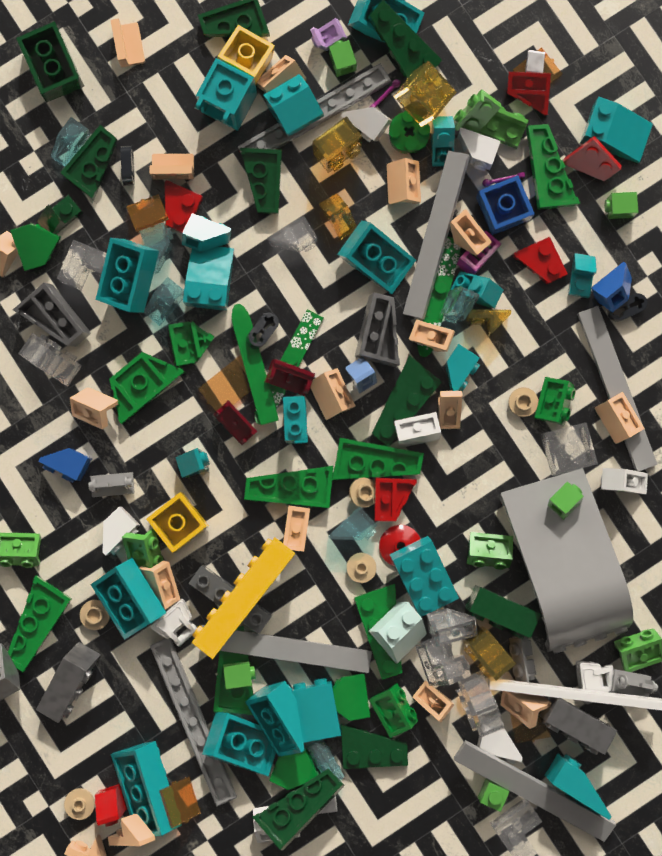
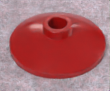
(392, 537)

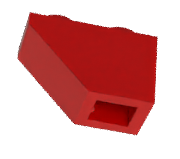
(109, 805)

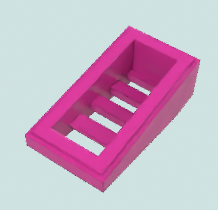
(470, 264)

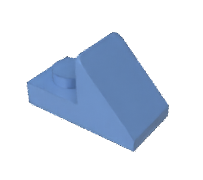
(362, 374)

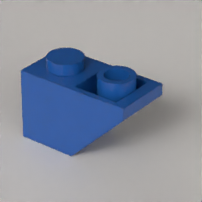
(614, 288)
(68, 462)

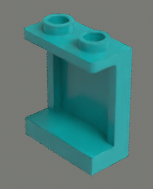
(295, 420)
(317, 710)

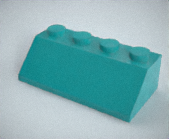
(141, 778)

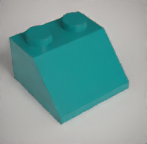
(293, 105)

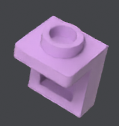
(327, 34)

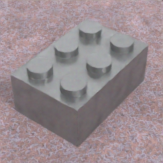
(578, 725)

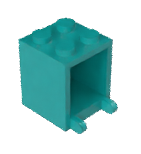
(226, 94)

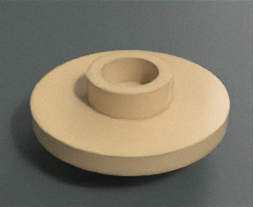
(523, 402)
(362, 492)
(361, 567)
(94, 615)
(79, 804)

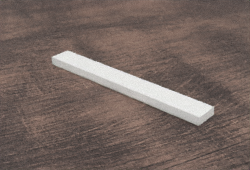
(575, 694)

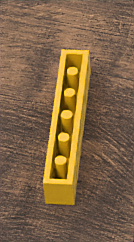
(243, 598)

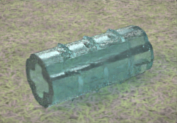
(323, 758)

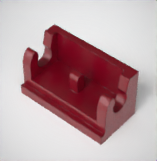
(289, 377)
(235, 422)

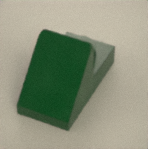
(59, 216)

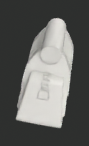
(173, 620)
(590, 676)

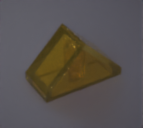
(338, 216)

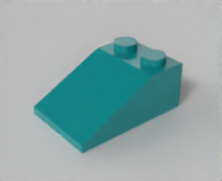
(359, 19)
(617, 129)
(376, 256)
(209, 278)
(278, 717)
(239, 744)
(568, 777)

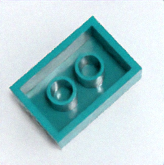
(127, 275)
(424, 576)
(128, 598)

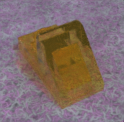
(493, 317)

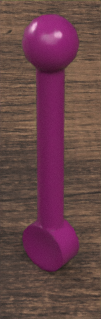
(396, 83)
(486, 183)

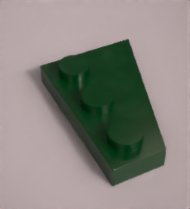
(91, 161)
(264, 176)
(371, 750)

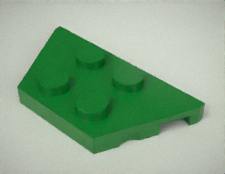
(140, 383)

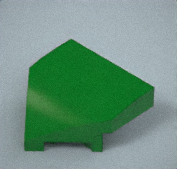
(34, 245)
(188, 342)
(351, 697)
(293, 770)

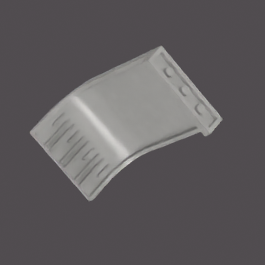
(569, 563)

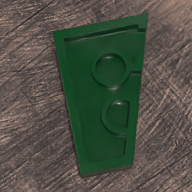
(224, 20)

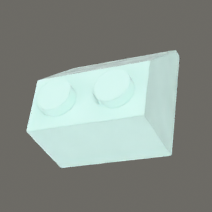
(399, 630)

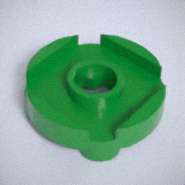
(408, 144)

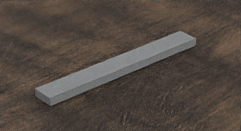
(331, 105)
(436, 234)
(614, 381)
(298, 651)
(192, 719)
(534, 790)

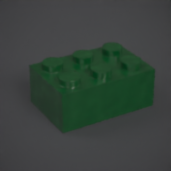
(50, 62)
(502, 612)

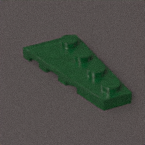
(407, 397)
(290, 815)

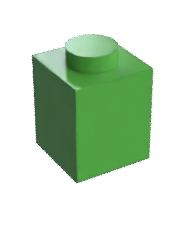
(342, 57)
(621, 205)
(566, 499)
(238, 674)
(493, 795)

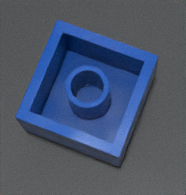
(505, 205)

